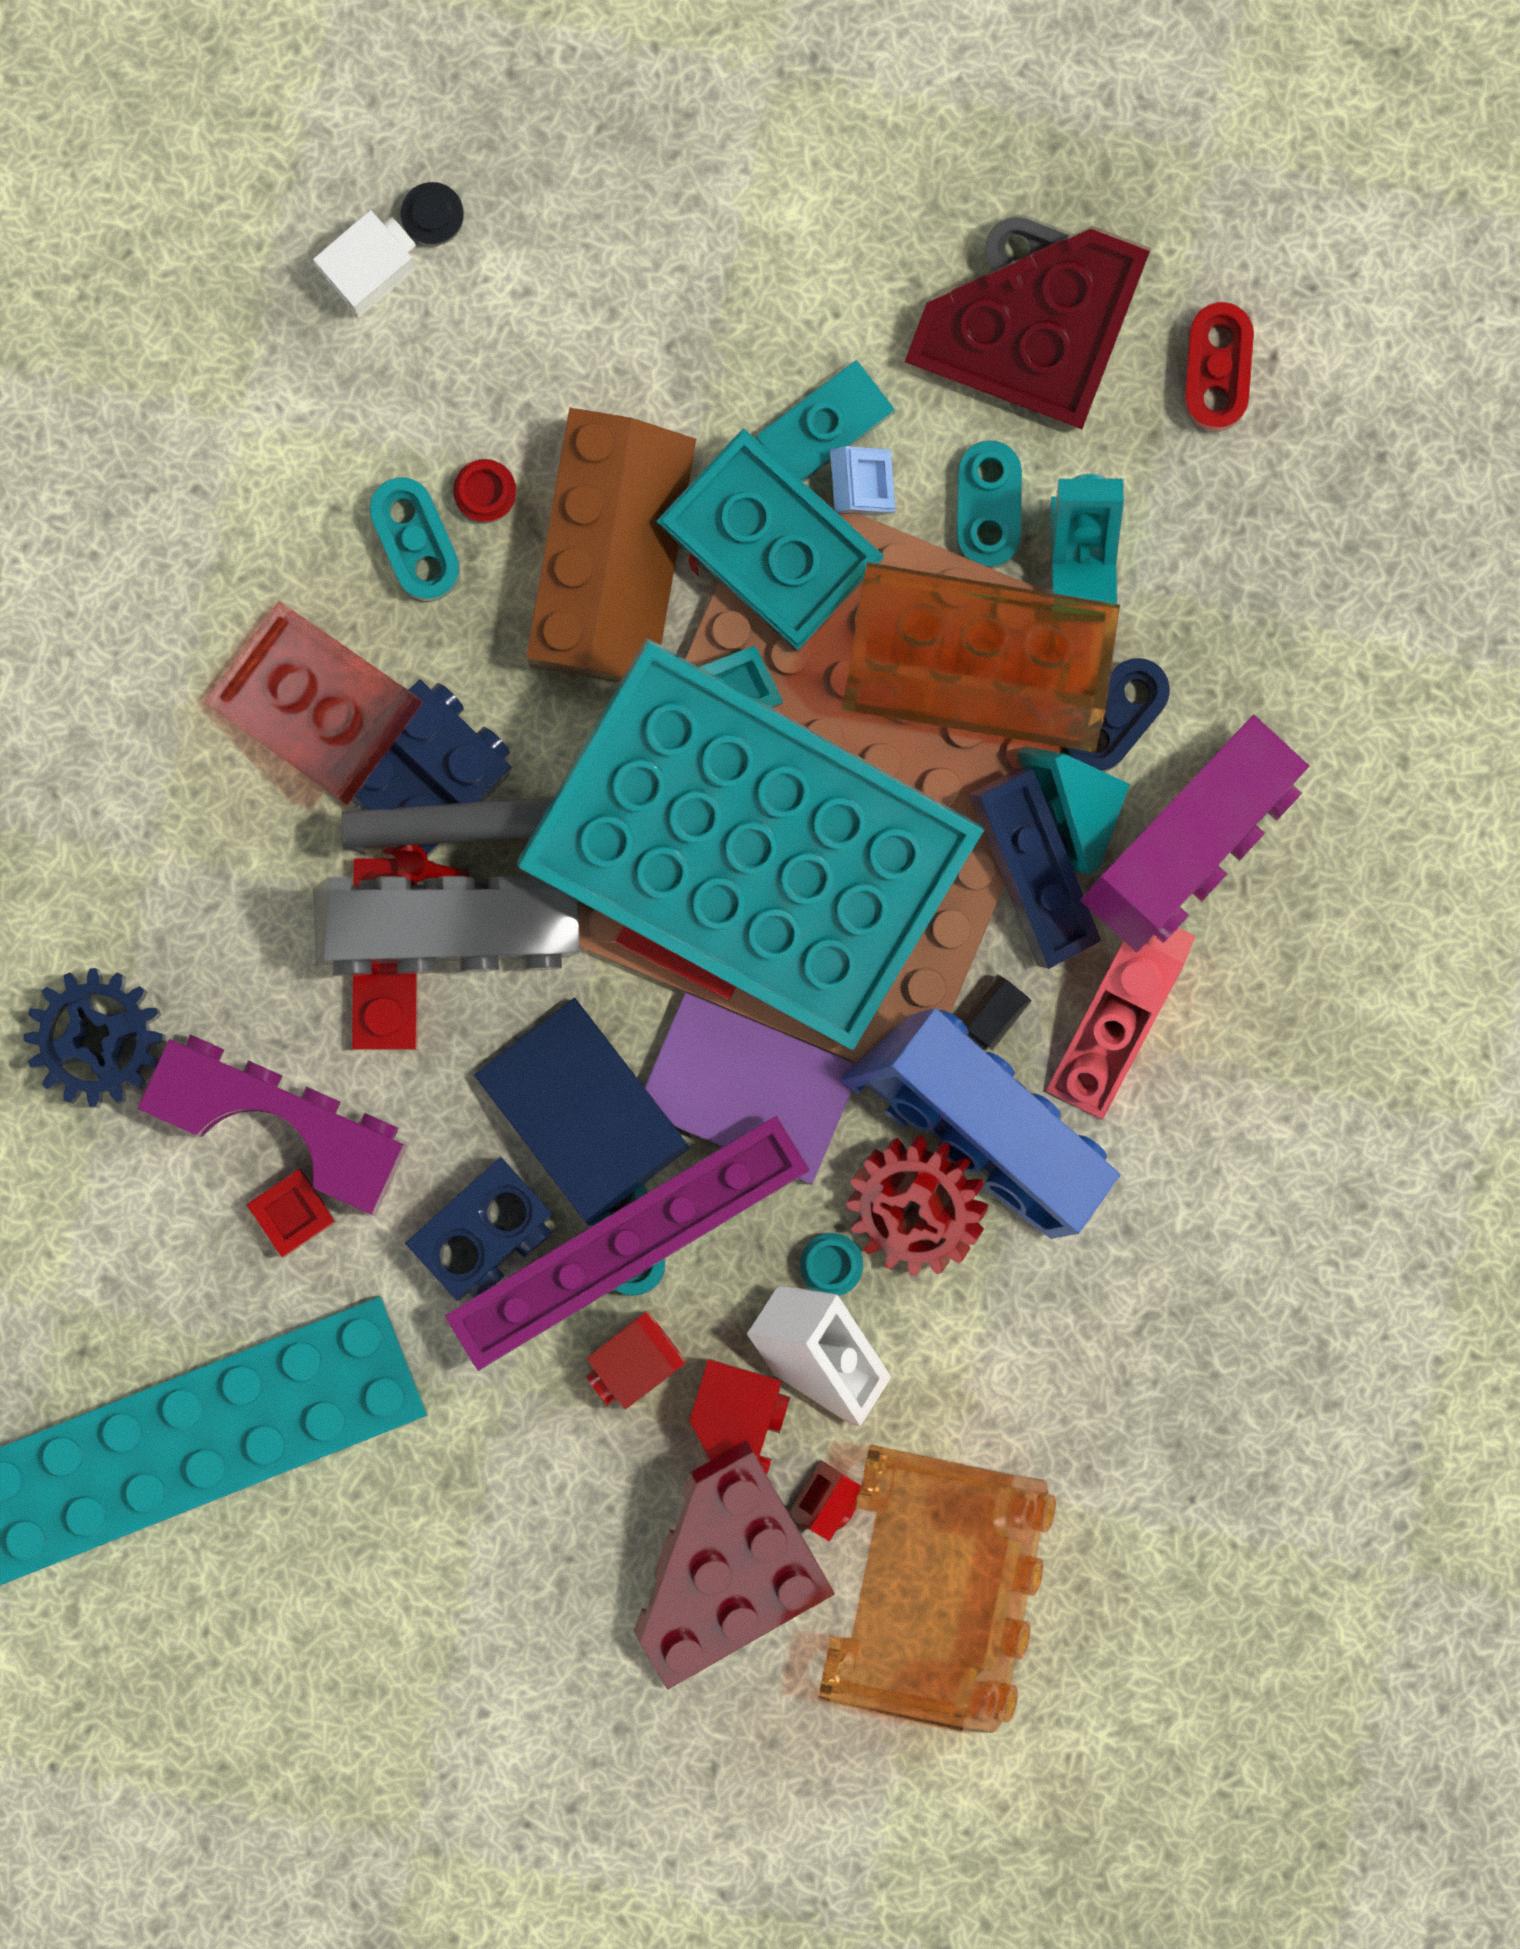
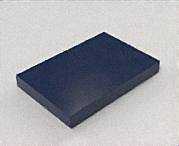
(581, 1111)

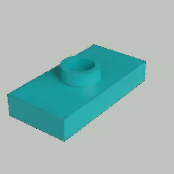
(827, 420)

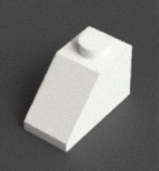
(820, 1351)

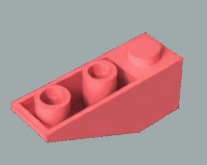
(1118, 1021)

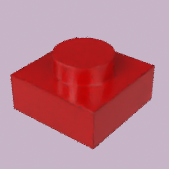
(291, 1213)
(826, 1501)

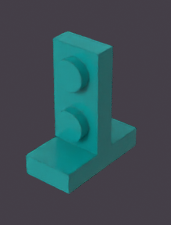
(1086, 536)

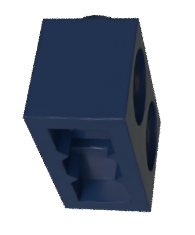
(470, 1217)

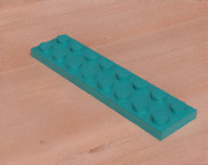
(202, 1437)

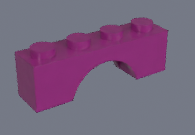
(200, 1091)

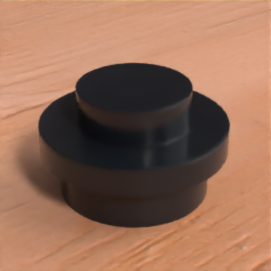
(432, 213)

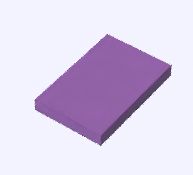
(732, 1074)

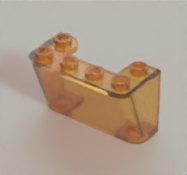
(941, 1592)

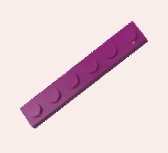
(627, 1243)

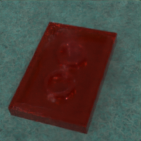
(313, 702)

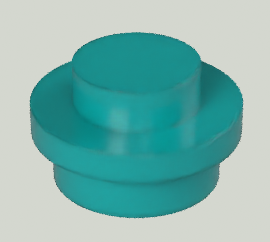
(831, 1264)

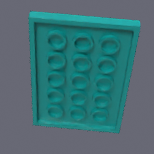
(749, 844)

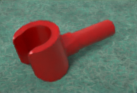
(416, 866)

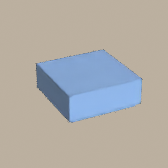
(862, 480)

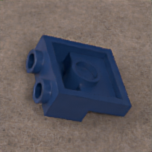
(436, 760)

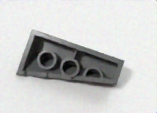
(442, 922)

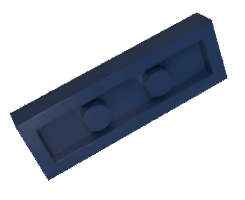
(1035, 867)

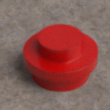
(484, 491)

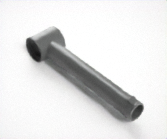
(441, 823)

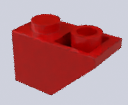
(736, 1408)

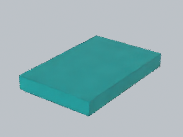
(770, 539)

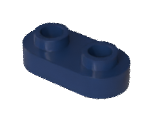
(1123, 720)

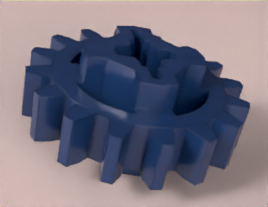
(68, 1050)

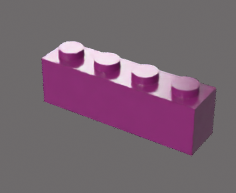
(1195, 833)

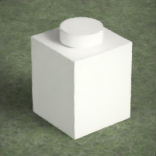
(367, 261)

